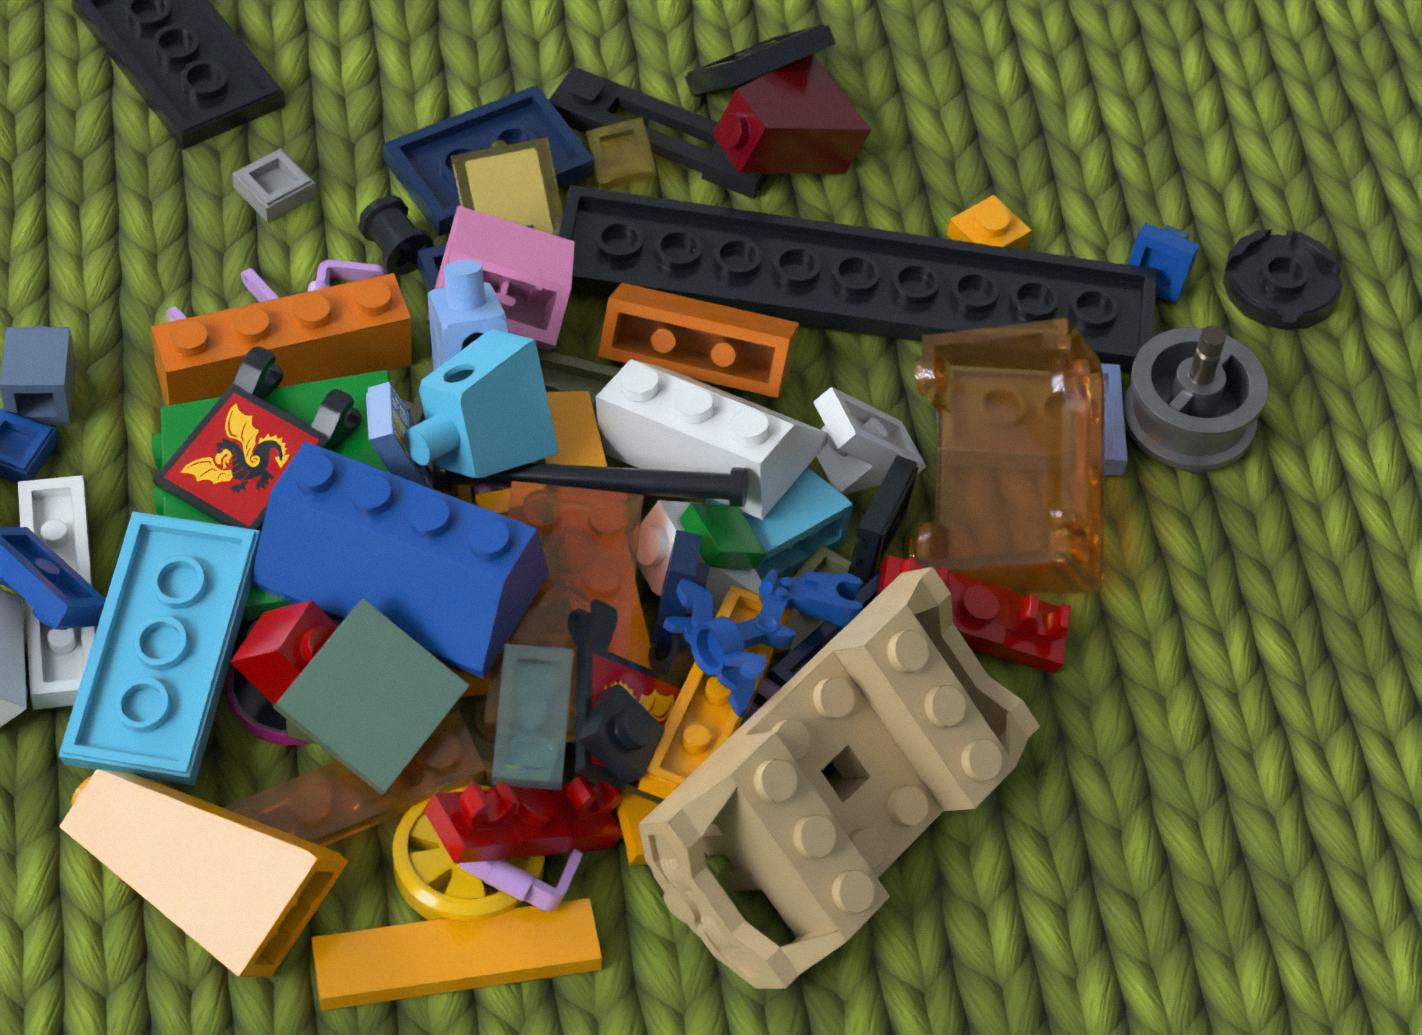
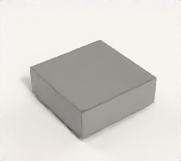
(274, 185)

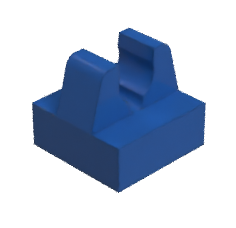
(1170, 254)

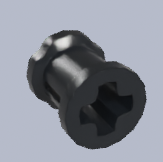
(390, 228)

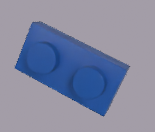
(46, 581)

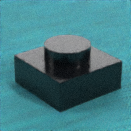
(621, 734)

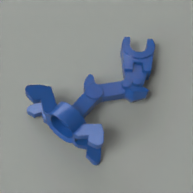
(721, 644)

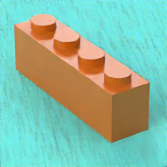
(311, 334)

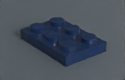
(424, 156)

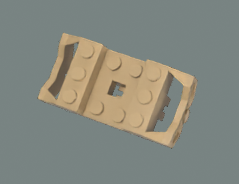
(910, 736)

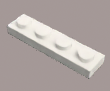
(57, 658)

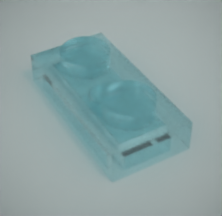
(532, 716)

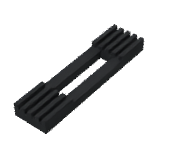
(588, 104)

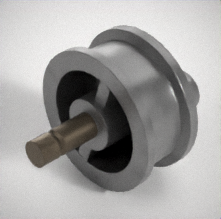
(1194, 398)

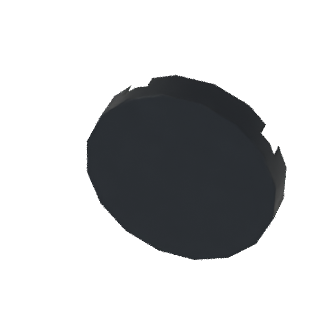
(1282, 279)

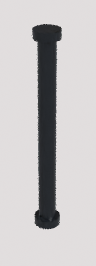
(651, 482)

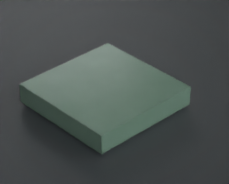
(371, 696)

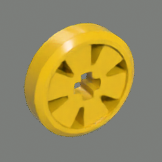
(437, 885)

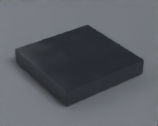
(759, 59)

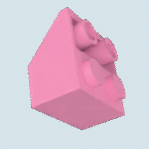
(524, 266)

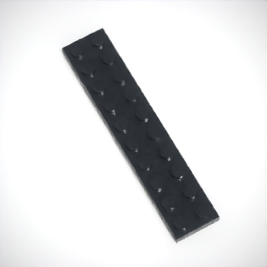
(850, 273)

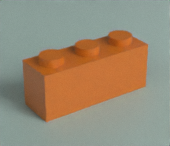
(699, 339)

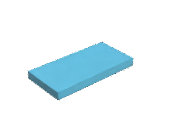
(162, 649)

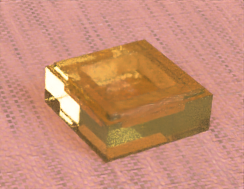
(621, 153)

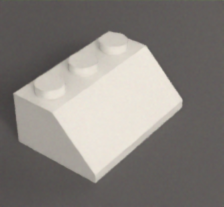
(681, 424)

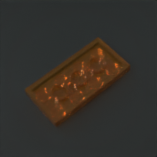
(590, 555)

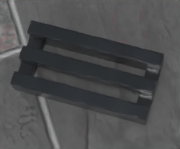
(883, 518)

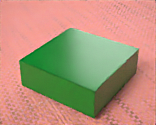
(726, 536)

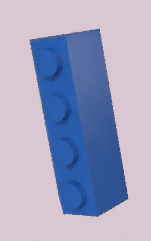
(418, 556)

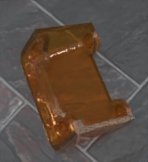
(1016, 457)

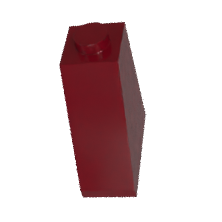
(792, 123)

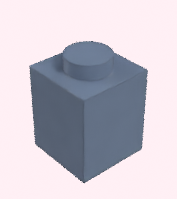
(38, 373)

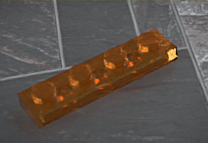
(337, 803)

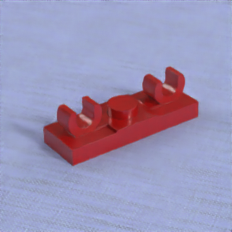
(997, 619)
(525, 820)

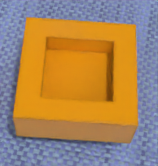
(990, 224)

